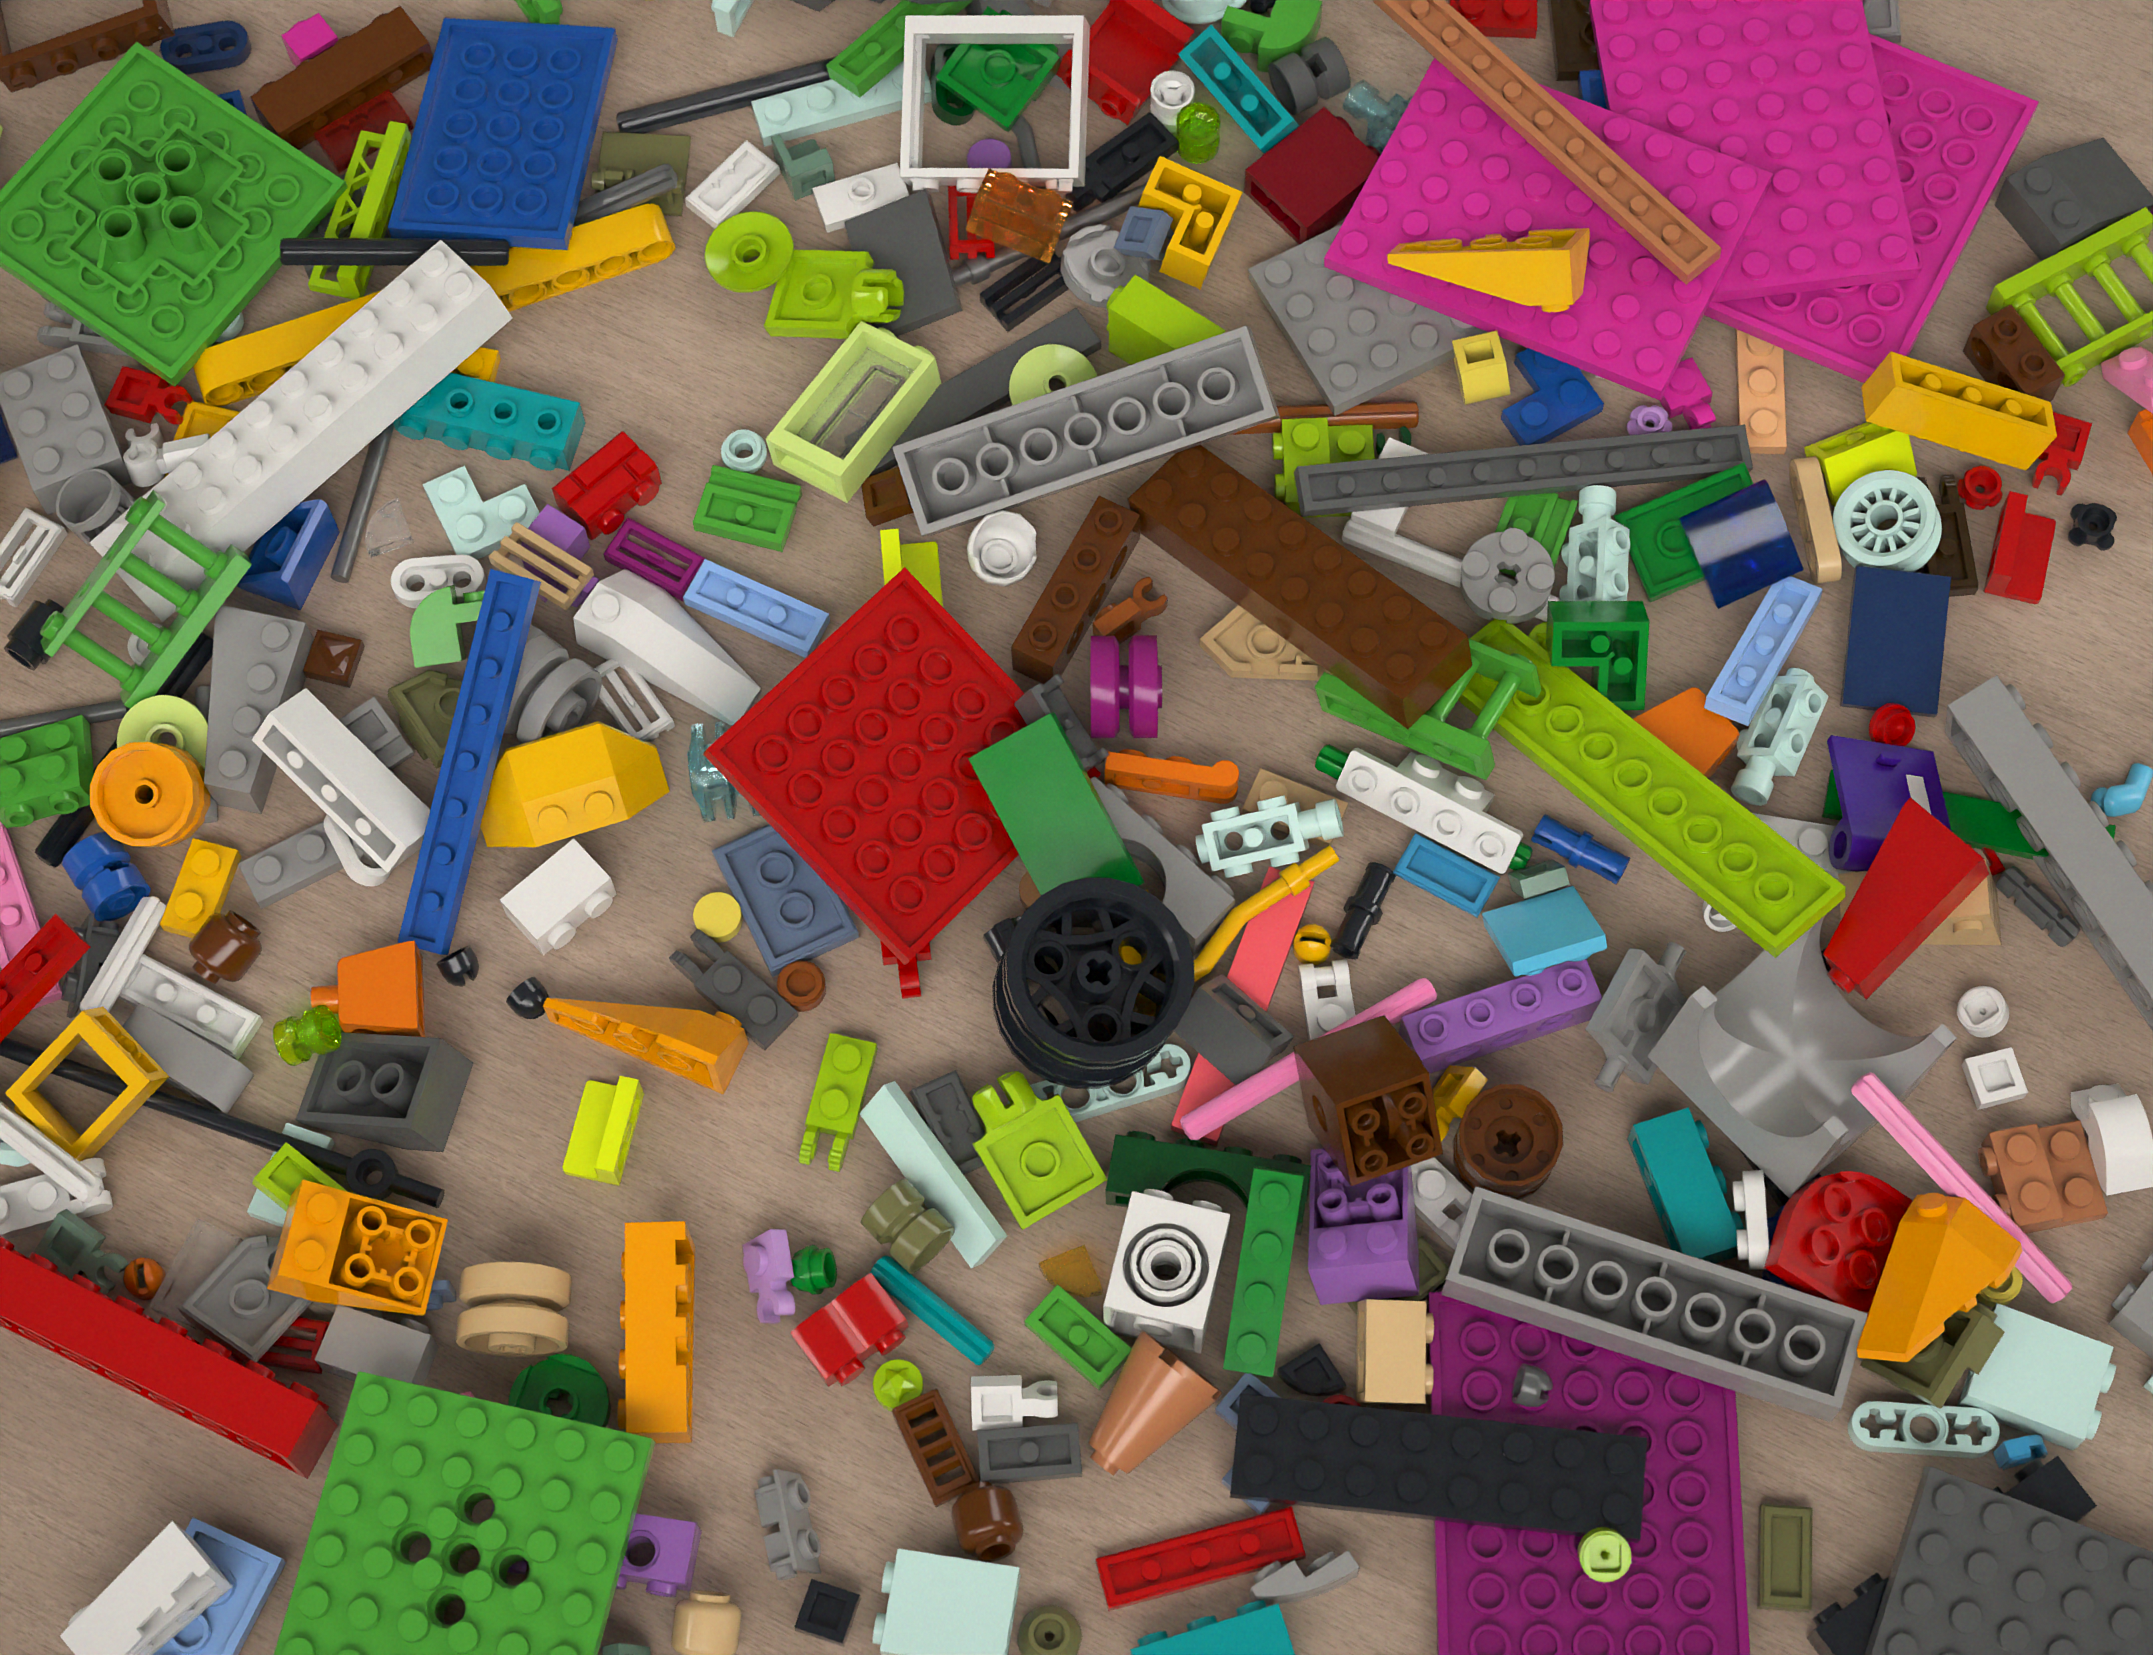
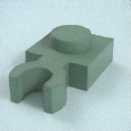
(76, 1250)

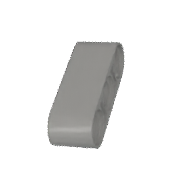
(188, 1060)

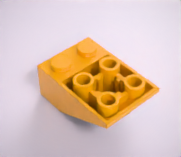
(356, 1251)

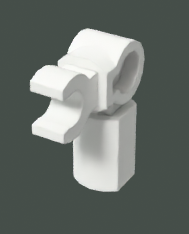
(149, 461)

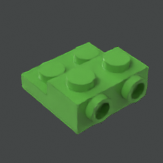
(45, 771)

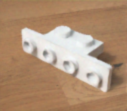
(1433, 803)

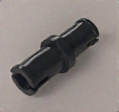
(1362, 910)

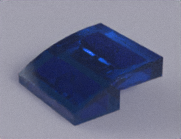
(1741, 543)

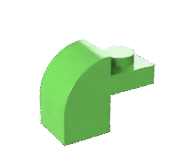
(1286, 31)
(437, 626)

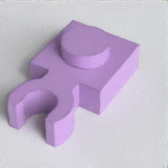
(768, 1269)

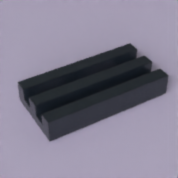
(1015, 278)

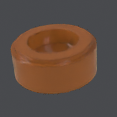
(802, 985)

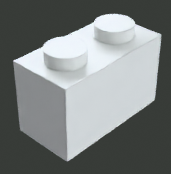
(559, 897)

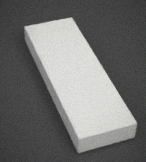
(191, 1006)

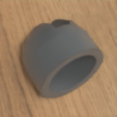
(1529, 1386)

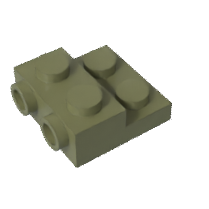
(1938, 1367)

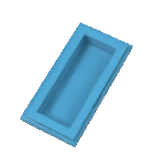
(1446, 875)

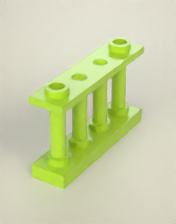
(2056, 277)

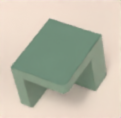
(803, 166)

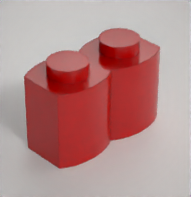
(850, 1331)

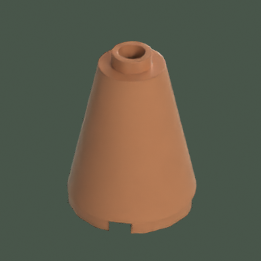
(1148, 1405)

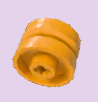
(121, 791)

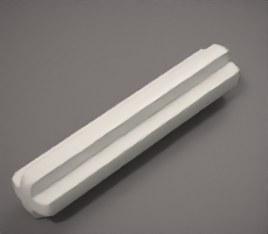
(124, 954)

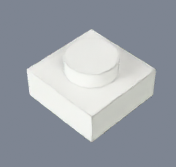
(1994, 1078)

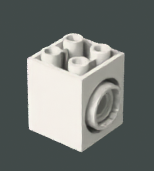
(1172, 1241)

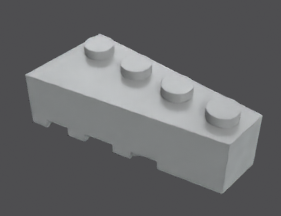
(253, 671)

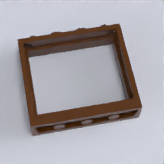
(83, 46)

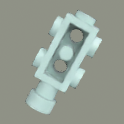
(1596, 550)
(1778, 734)
(1258, 835)

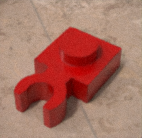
(143, 394)
(2063, 452)

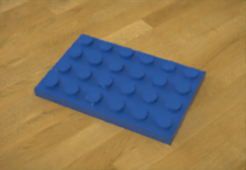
(504, 132)

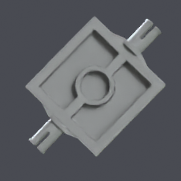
(1636, 1014)

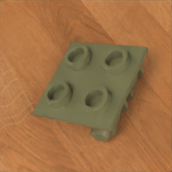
(635, 153)

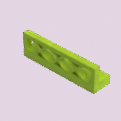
(375, 210)

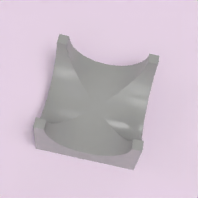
(1779, 1062)

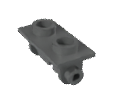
(86, 968)

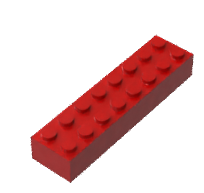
(162, 1362)

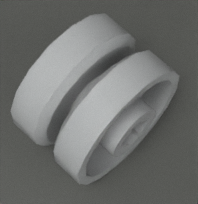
(551, 692)

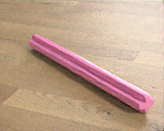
(1285, 1072)
(1956, 1180)

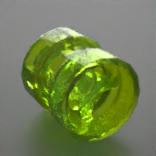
(1198, 132)
(310, 1034)

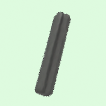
(627, 194)

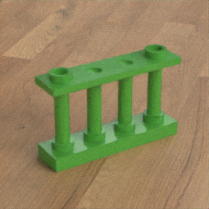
(166, 644)
(1430, 733)

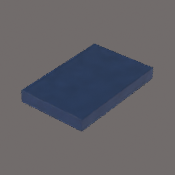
(1895, 640)

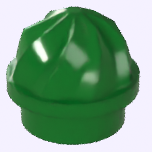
(814, 1269)

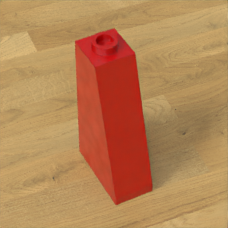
(1903, 898)

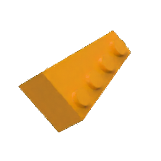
(658, 1331)

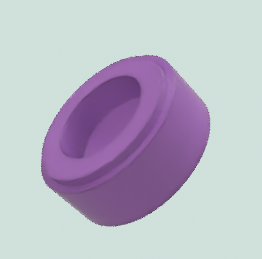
(989, 154)

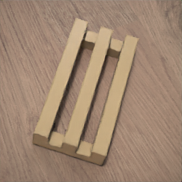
(511, 545)

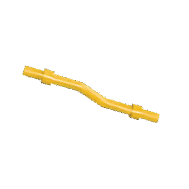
(1292, 880)

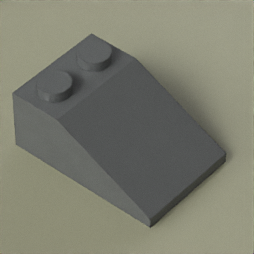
(2070, 196)
(388, 1090)

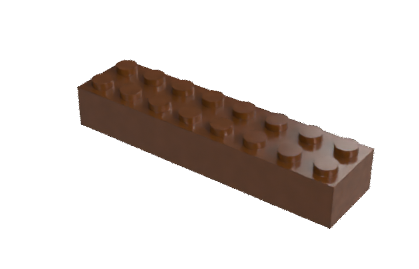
(1302, 584)

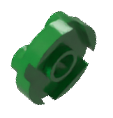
(563, 1375)

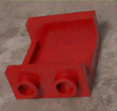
(1126, 53)

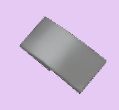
(1289, 1585)

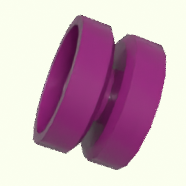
(1125, 686)

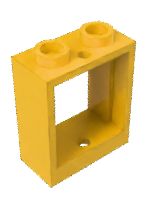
(119, 1052)

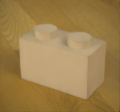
(1393, 1352)

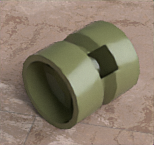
(913, 1232)

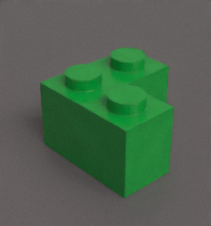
(1608, 638)

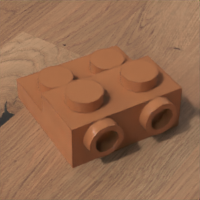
(2043, 1176)

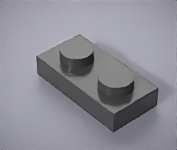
(1029, 1453)

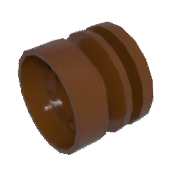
(1514, 1116)

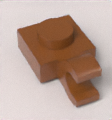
(1126, 618)

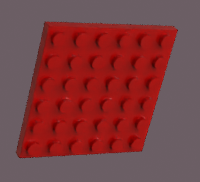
(871, 765)

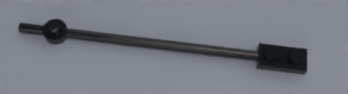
(355, 1168)

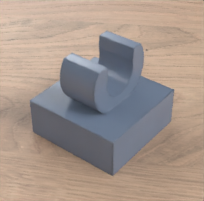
(1144, 233)

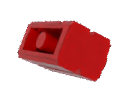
(608, 486)

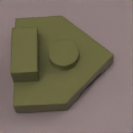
(427, 711)

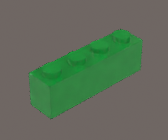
(1263, 1271)

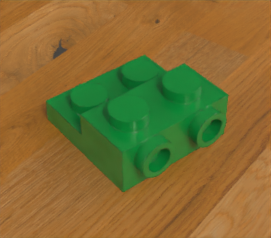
(1000, 77)

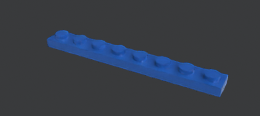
(469, 761)

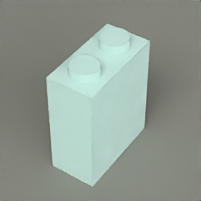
(2042, 1379)
(946, 1606)

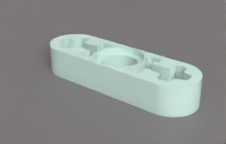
(1960, 1446)

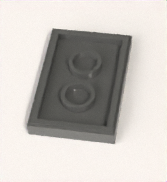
(910, 241)

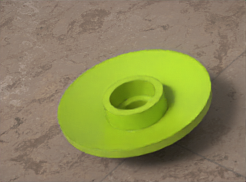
(746, 237)

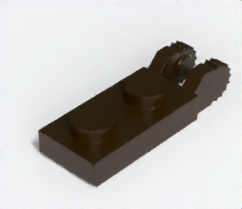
(1954, 552)

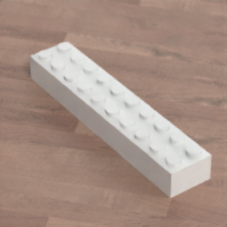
(318, 416)

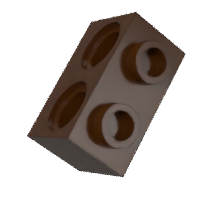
(2012, 356)

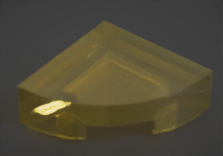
(1072, 1272)

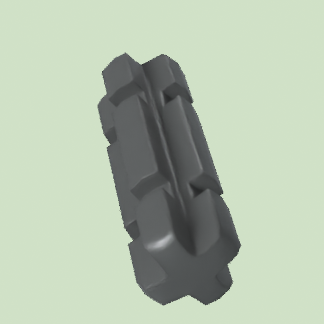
(2038, 906)

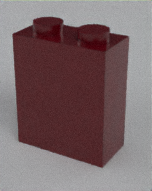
(1311, 176)

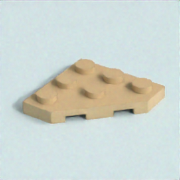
(1253, 650)

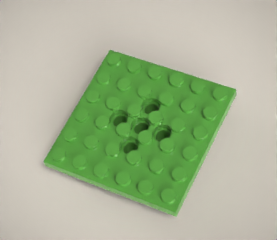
(159, 286)
(415, 1469)

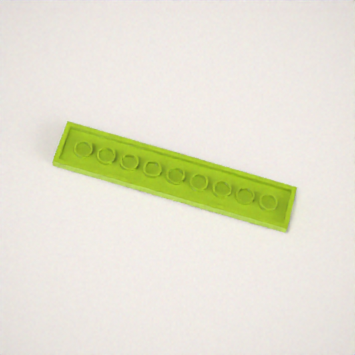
(1658, 799)

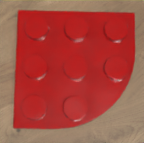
(1837, 1237)

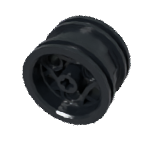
(1092, 982)

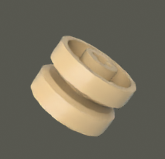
(514, 1309)

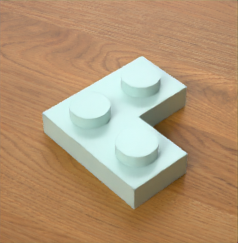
(474, 525)

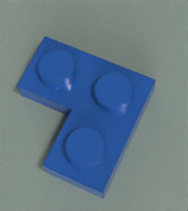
(1559, 402)

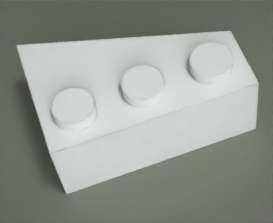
(149, 1599)

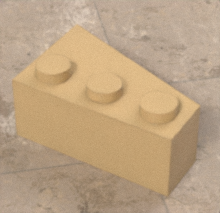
(1971, 923)

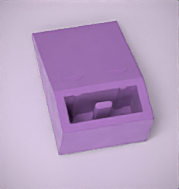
(1361, 1235)

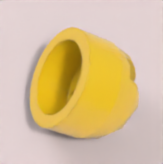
(1311, 951)

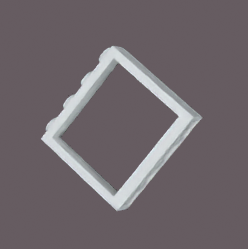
(991, 30)

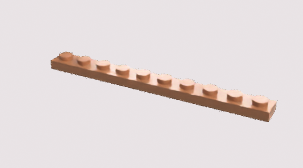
(1557, 135)

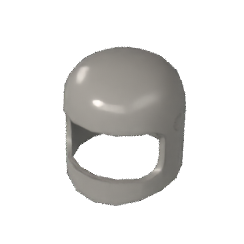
(91, 501)

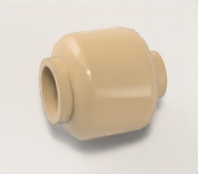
(706, 1624)

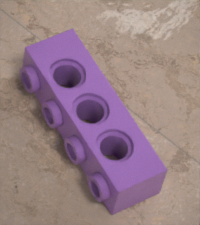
(1502, 1015)
(674, 1557)

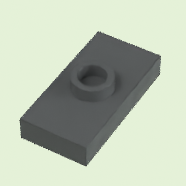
(951, 1118)

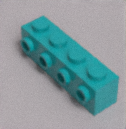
(498, 421)

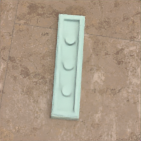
(933, 1173)

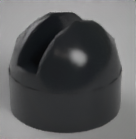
(458, 963)
(528, 999)

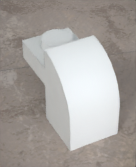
(2117, 1137)

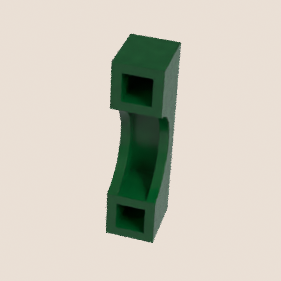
(1145, 1164)

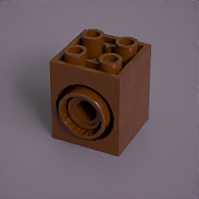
(1368, 1100)

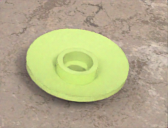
(1043, 363)
(163, 714)

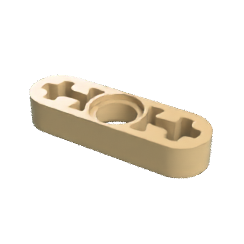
(1815, 520)

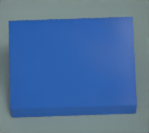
(292, 554)

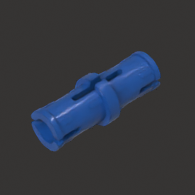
(1580, 849)

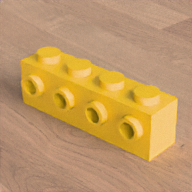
(1958, 411)

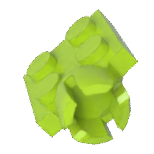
(831, 294)
(1033, 1150)

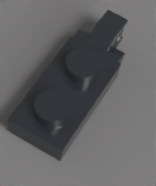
(1123, 161)

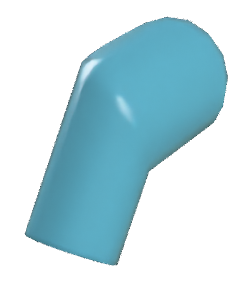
(2127, 797)

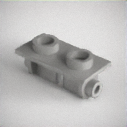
(785, 1502)

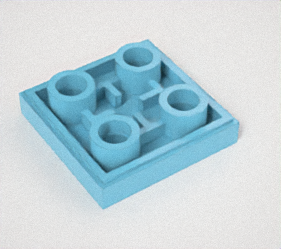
(1544, 931)

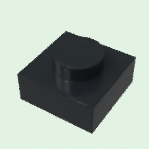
(827, 1612)

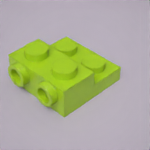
(1315, 443)

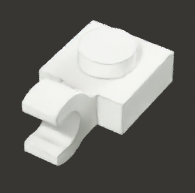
(1002, 1401)

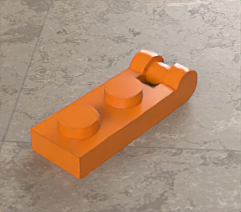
(1172, 776)

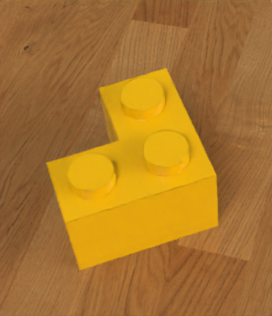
(1200, 217)

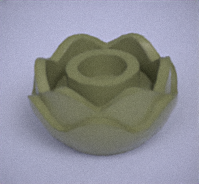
(1046, 1620)

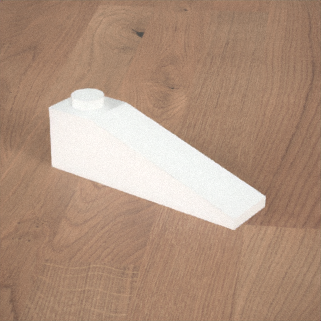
(660, 641)

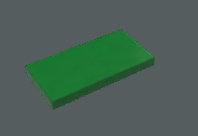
(1052, 808)

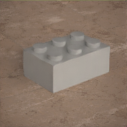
(59, 423)

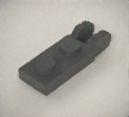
(737, 991)

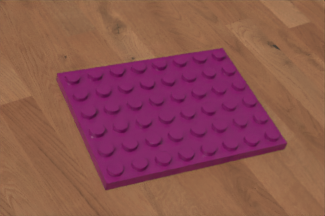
(1527, 1588)

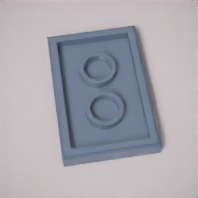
(783, 900)

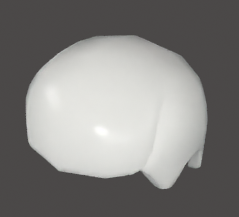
(1002, 548)

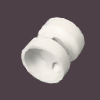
(1169, 95)

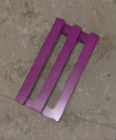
(660, 542)

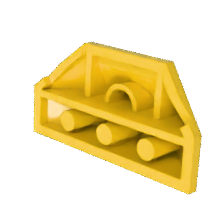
(570, 785)

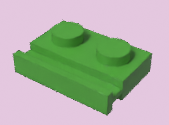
(747, 508)
(1541, 518)

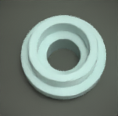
(740, 441)

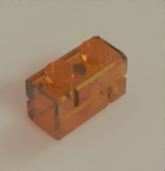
(1019, 215)

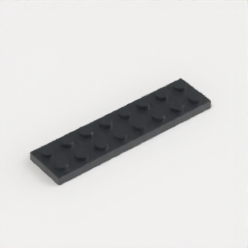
(1438, 1467)

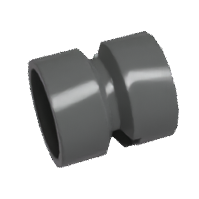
(1305, 77)

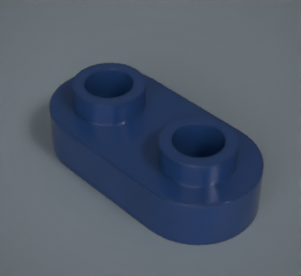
(207, 47)

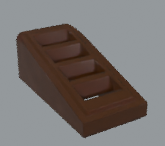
(920, 1406)

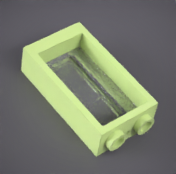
(854, 411)

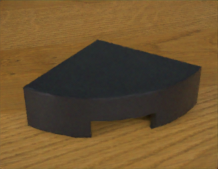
(1312, 1374)

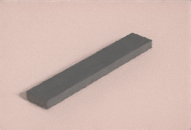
(987, 383)

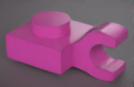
(1689, 396)

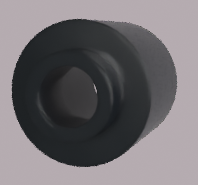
(25, 636)

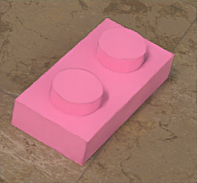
(2132, 375)

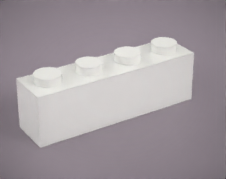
(344, 779)

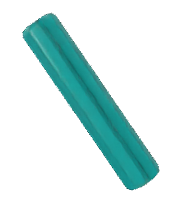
(932, 1310)

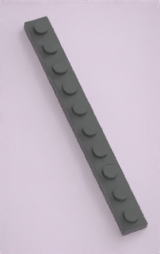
(1519, 470)

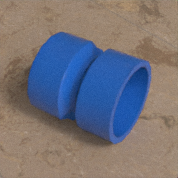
(106, 876)

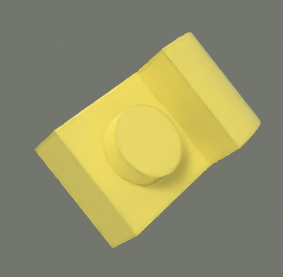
(1481, 367)

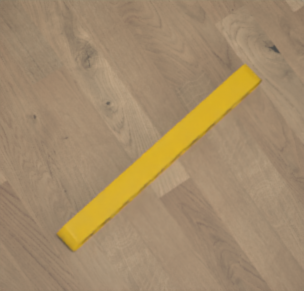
(595, 253)

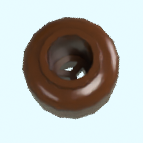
(225, 947)
(987, 1522)

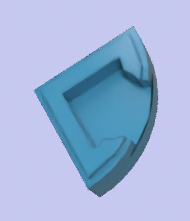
(2020, 1451)

